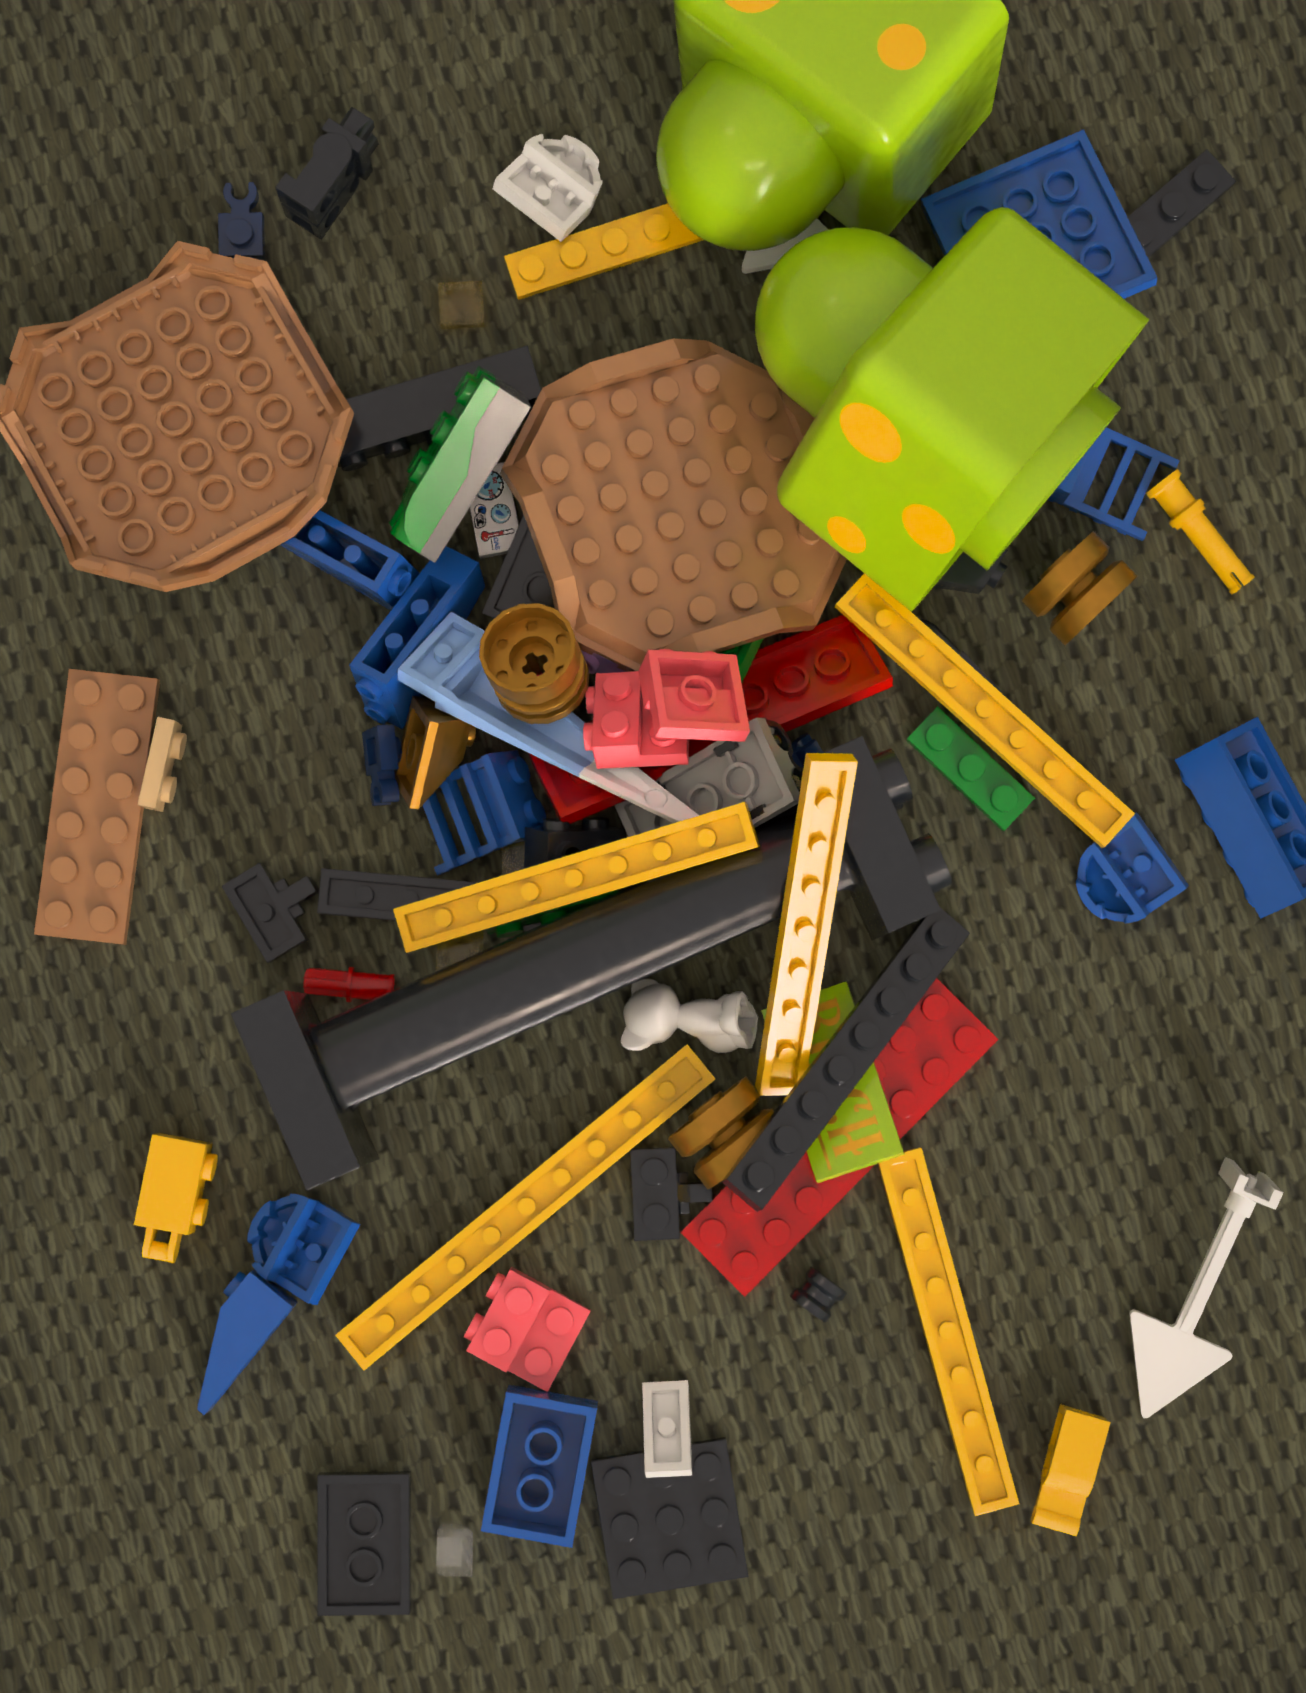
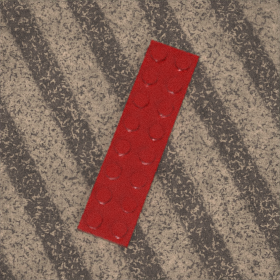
(785, 684)
(915, 1070)

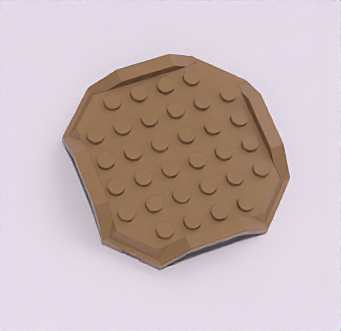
(176, 422)
(662, 503)

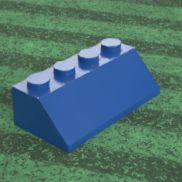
(1252, 813)

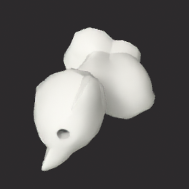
(656, 1013)

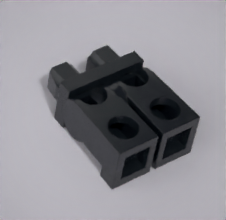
(331, 174)

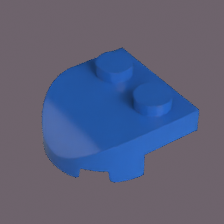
(1128, 875)
(300, 1244)

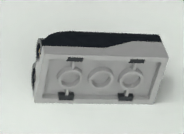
(729, 774)

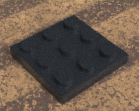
(669, 1528)

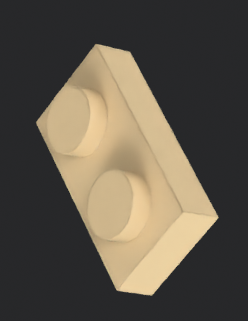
(166, 746)

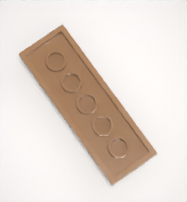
(95, 807)

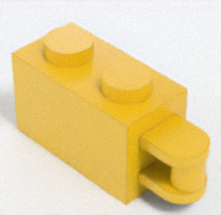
(173, 1192)

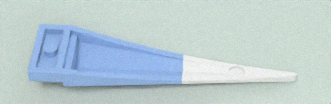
(451, 674)

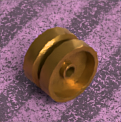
(1078, 587)
(723, 1128)

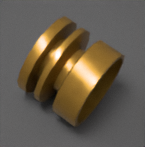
(530, 642)

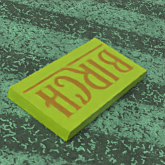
(863, 1126)

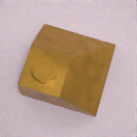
(430, 750)

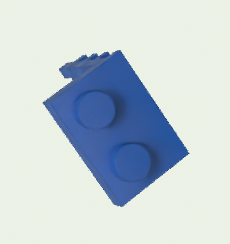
(1077, 483)
(502, 802)

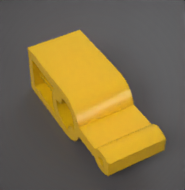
(1069, 1469)

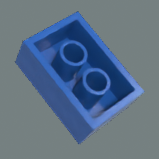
(539, 1466)

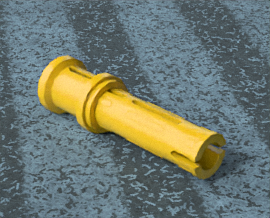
(1187, 514)

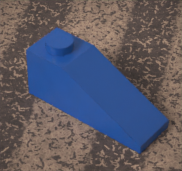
(242, 1328)

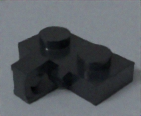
(270, 909)
(661, 1193)

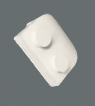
(552, 183)

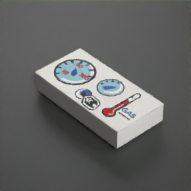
(494, 516)

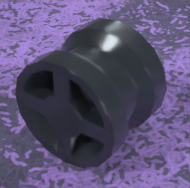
(818, 1294)

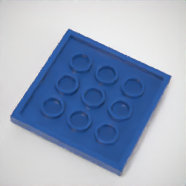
(1065, 198)

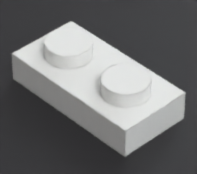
(666, 1429)

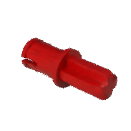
(347, 983)

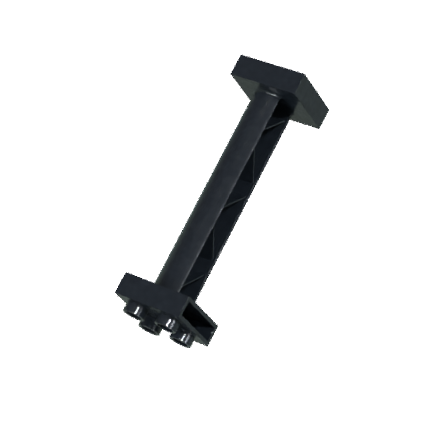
(327, 1068)

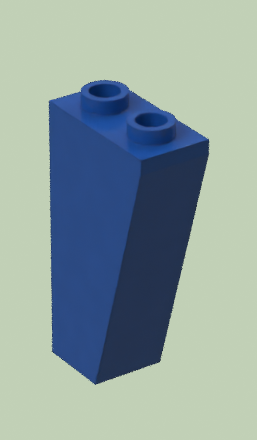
(353, 559)
(440, 588)

